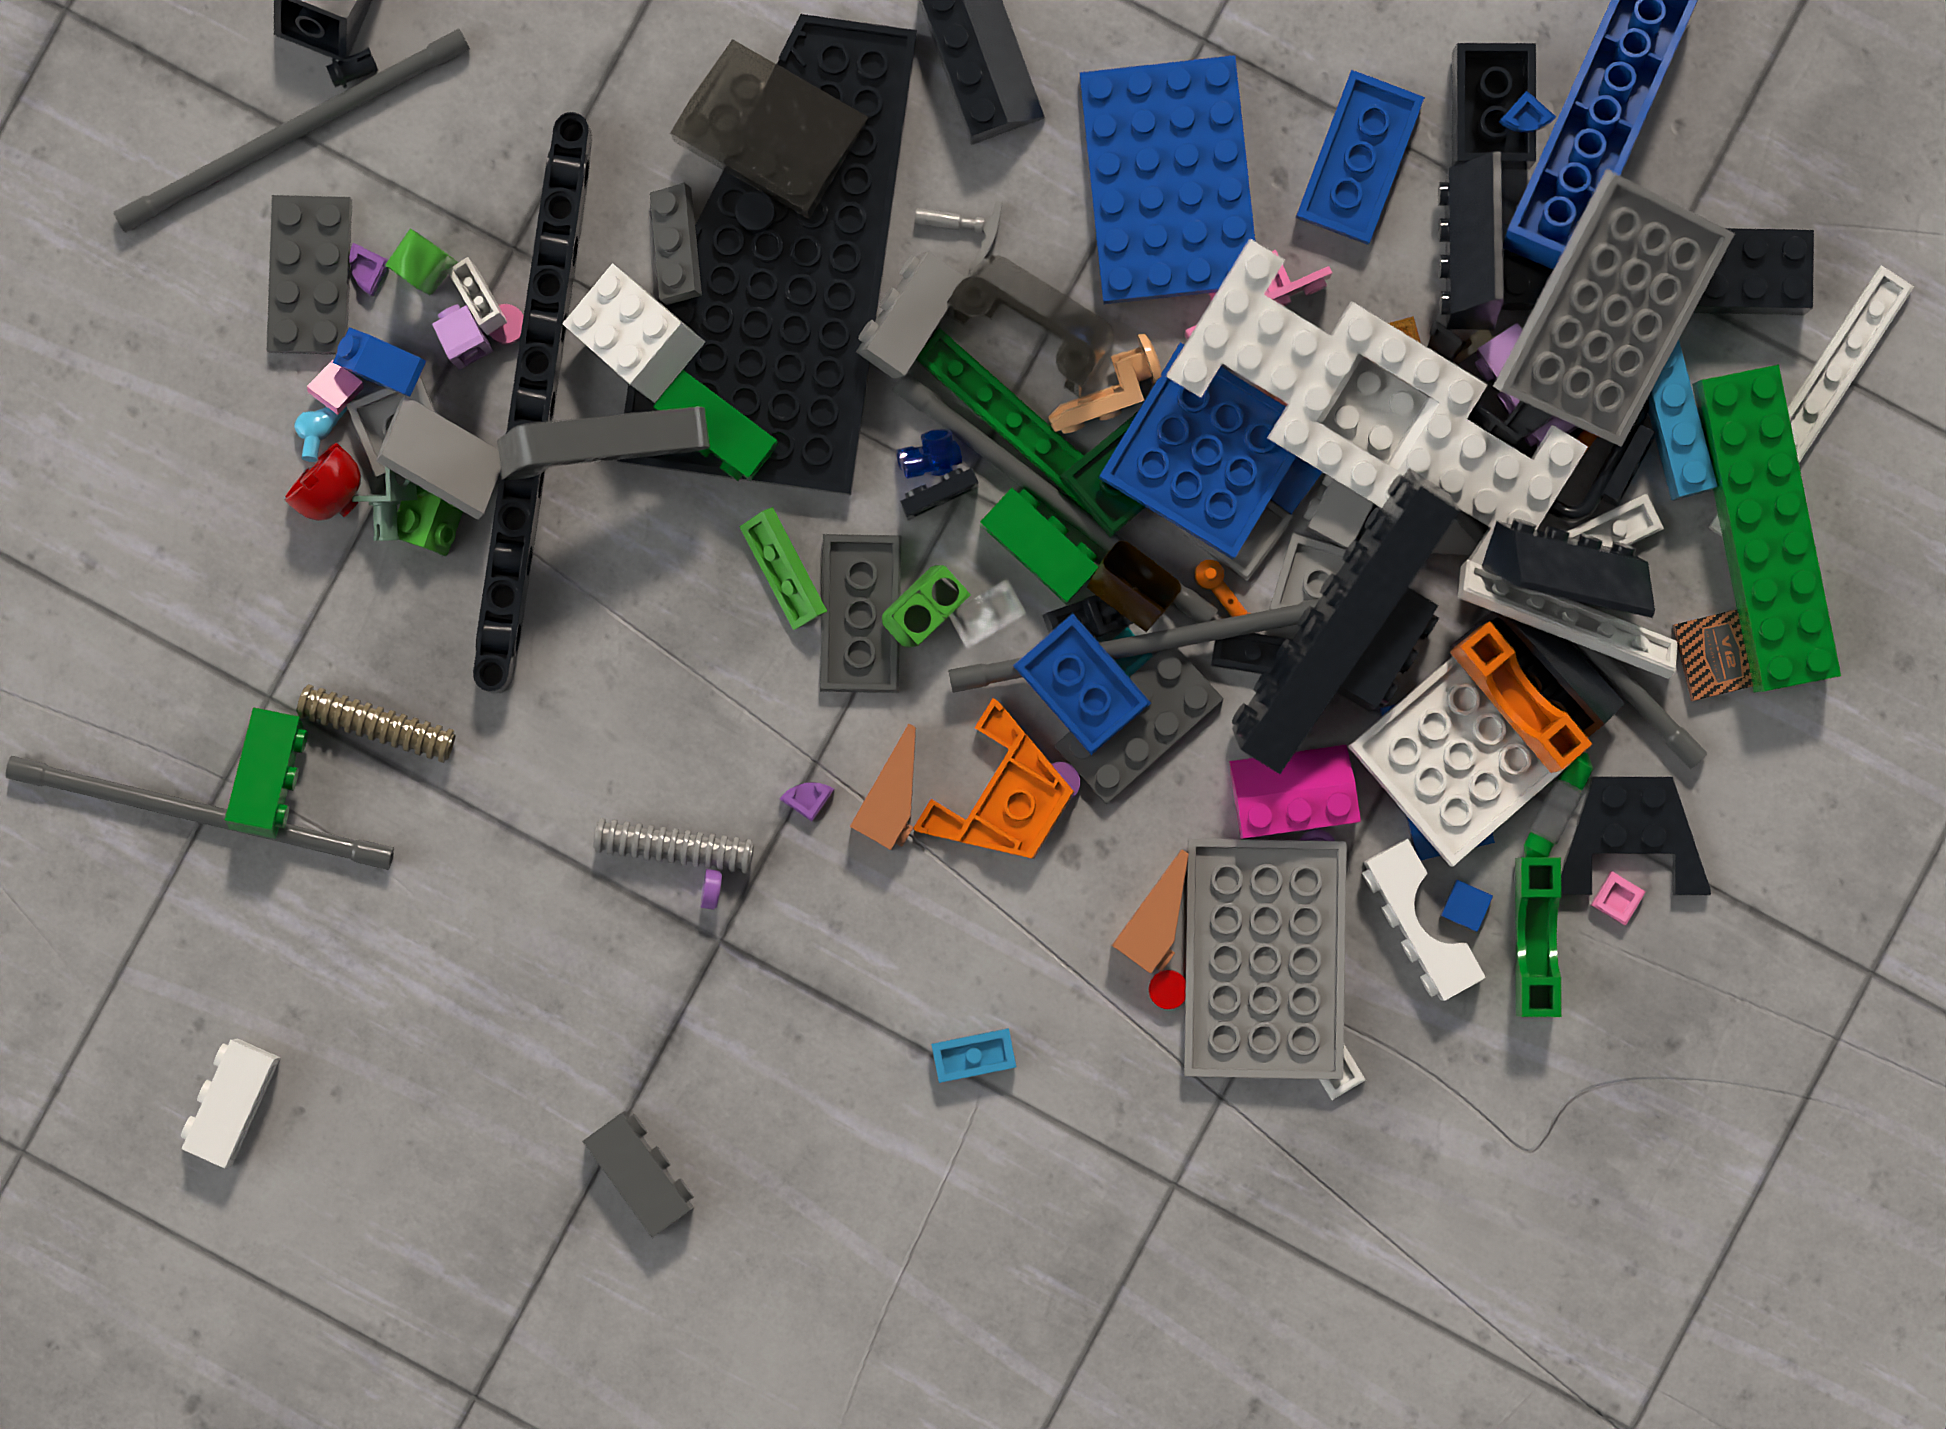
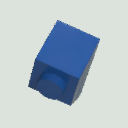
(379, 362)

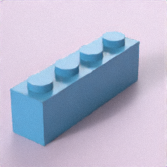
(1679, 431)

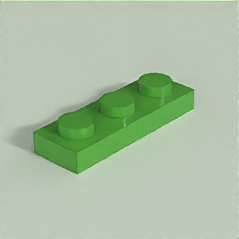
(783, 568)

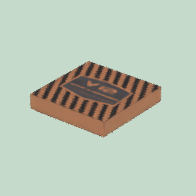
(1713, 655)

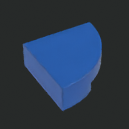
(1527, 115)

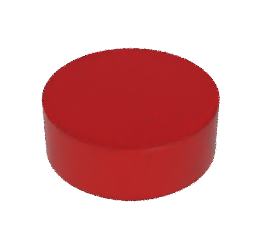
(1167, 989)

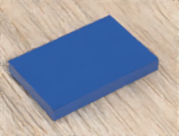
(1081, 684)

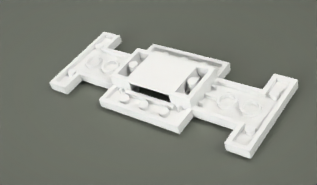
(1361, 418)

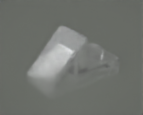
(987, 614)

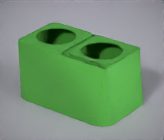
(420, 262)
(925, 583)

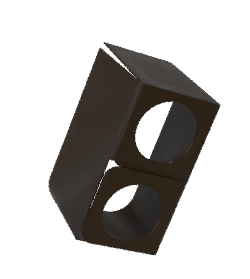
(1129, 568)

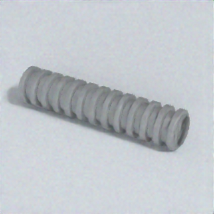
(673, 845)

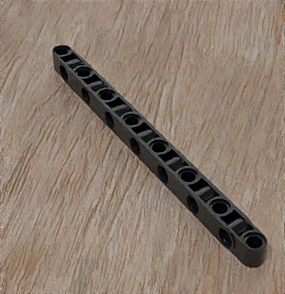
(533, 397)

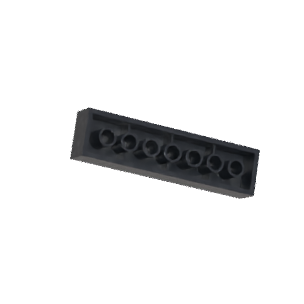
(1757, 275)
(1344, 619)

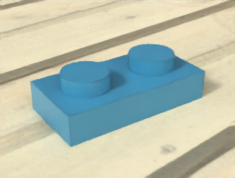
(973, 1055)

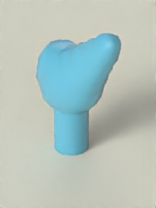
(314, 428)

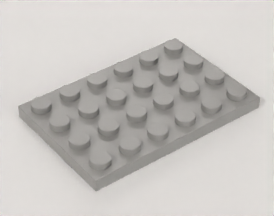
(1613, 308)
(1265, 959)

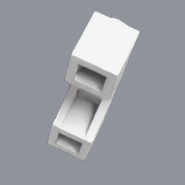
(1397, 876)

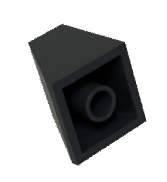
(321, 24)

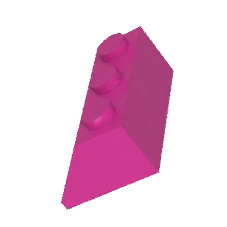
(1309, 793)

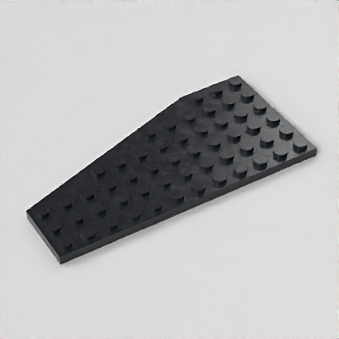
(792, 299)

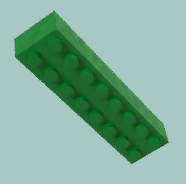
(1766, 529)

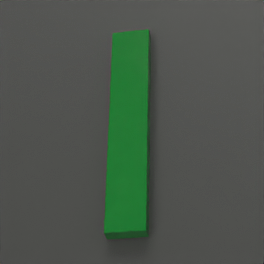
(999, 408)

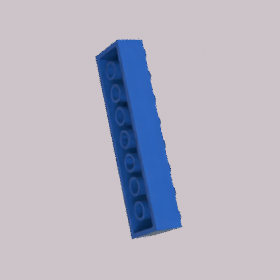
(1597, 122)

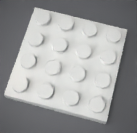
(1451, 761)

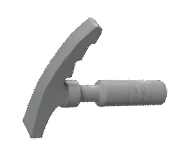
(955, 221)

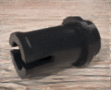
(351, 68)

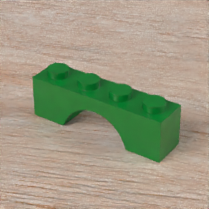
(1536, 936)

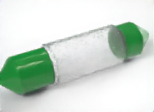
(1558, 807)

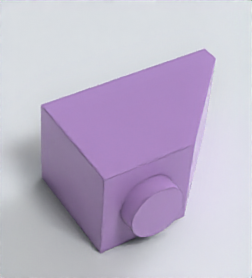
(461, 336)

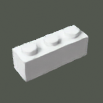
(477, 296)

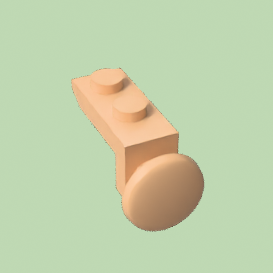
(1107, 403)

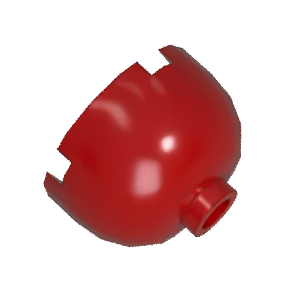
(326, 486)

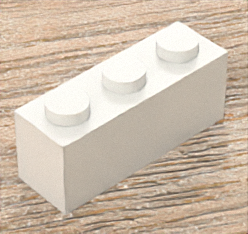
(229, 1102)

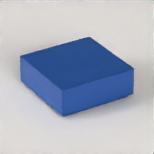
(1466, 905)

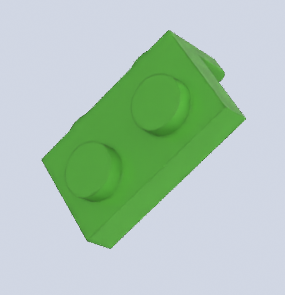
(428, 522)

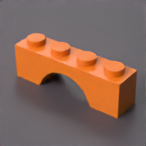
(1539, 723)

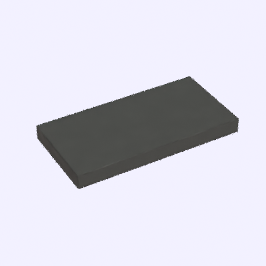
(857, 587)

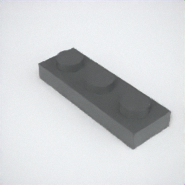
(675, 244)

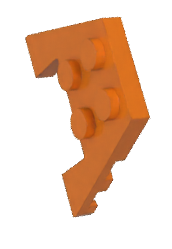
(1018, 801)

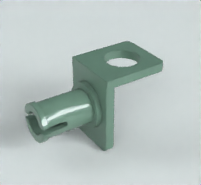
(386, 506)

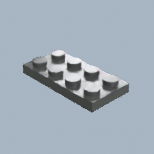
(308, 273)
(1178, 701)

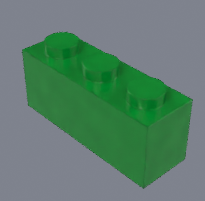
(731, 435)
(1040, 544)
(266, 773)

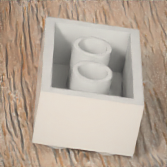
(633, 333)

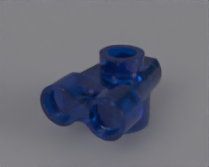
(935, 455)

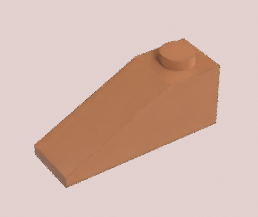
(889, 802)
(1154, 924)

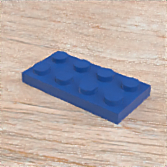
(1360, 157)

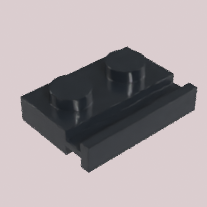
(952, 486)

